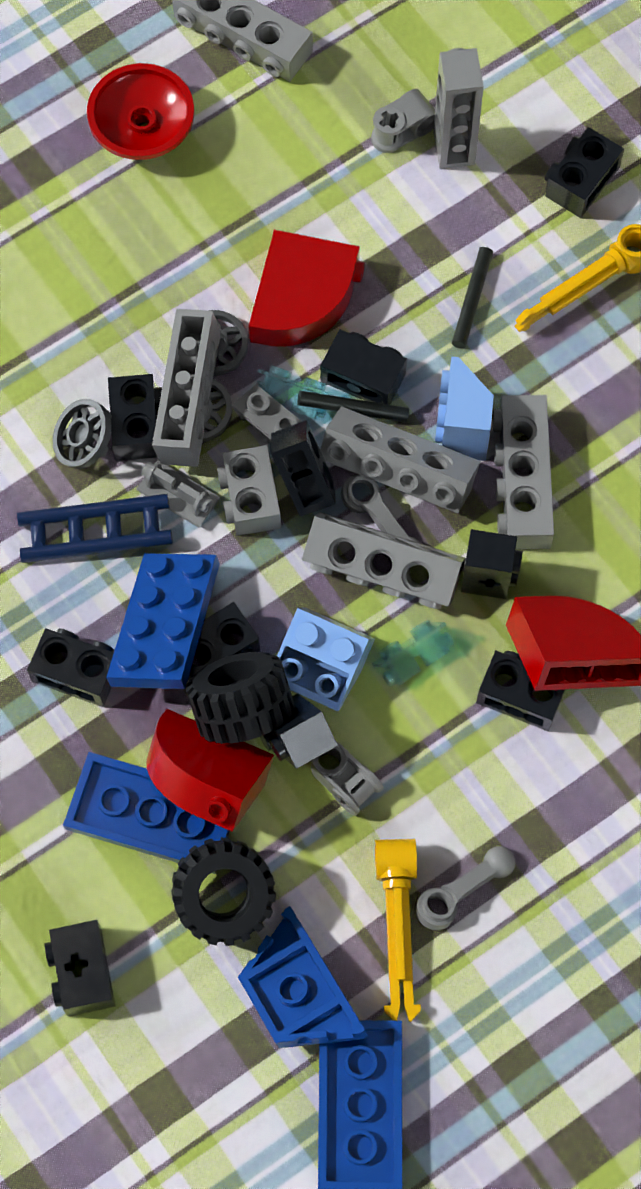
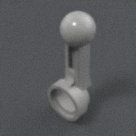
(374, 507)
(497, 863)

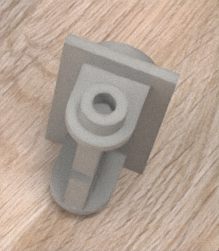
(264, 411)
(185, 496)

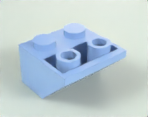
(464, 412)
(323, 657)

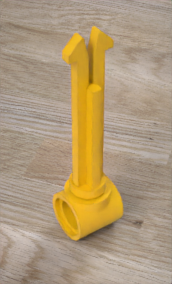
(614, 261)
(396, 868)

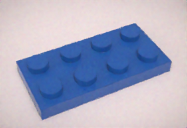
(163, 621)
(126, 809)
(361, 1110)

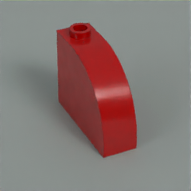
(303, 289)
(574, 644)
(205, 776)

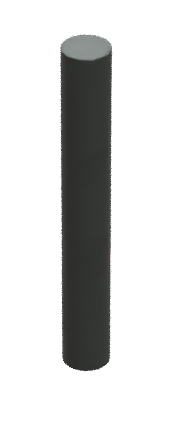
(472, 297)
(365, 408)

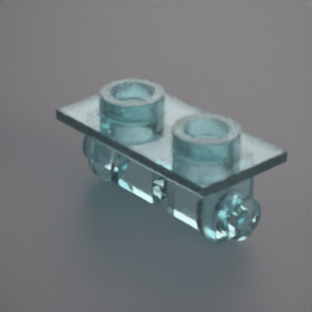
(280, 386)
(425, 642)

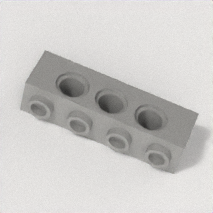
(261, 25)
(458, 107)
(186, 388)
(530, 417)
(399, 459)
(442, 566)

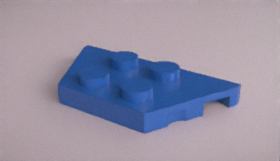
(297, 990)

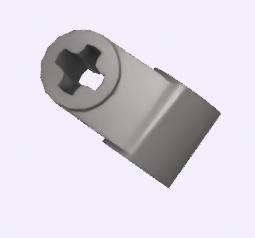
(402, 121)
(346, 779)

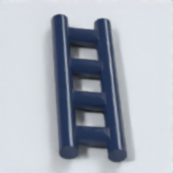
(113, 542)

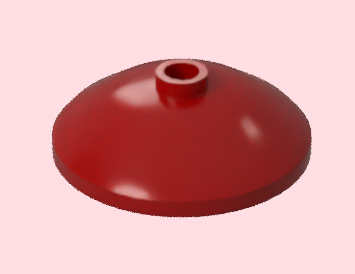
(136, 96)

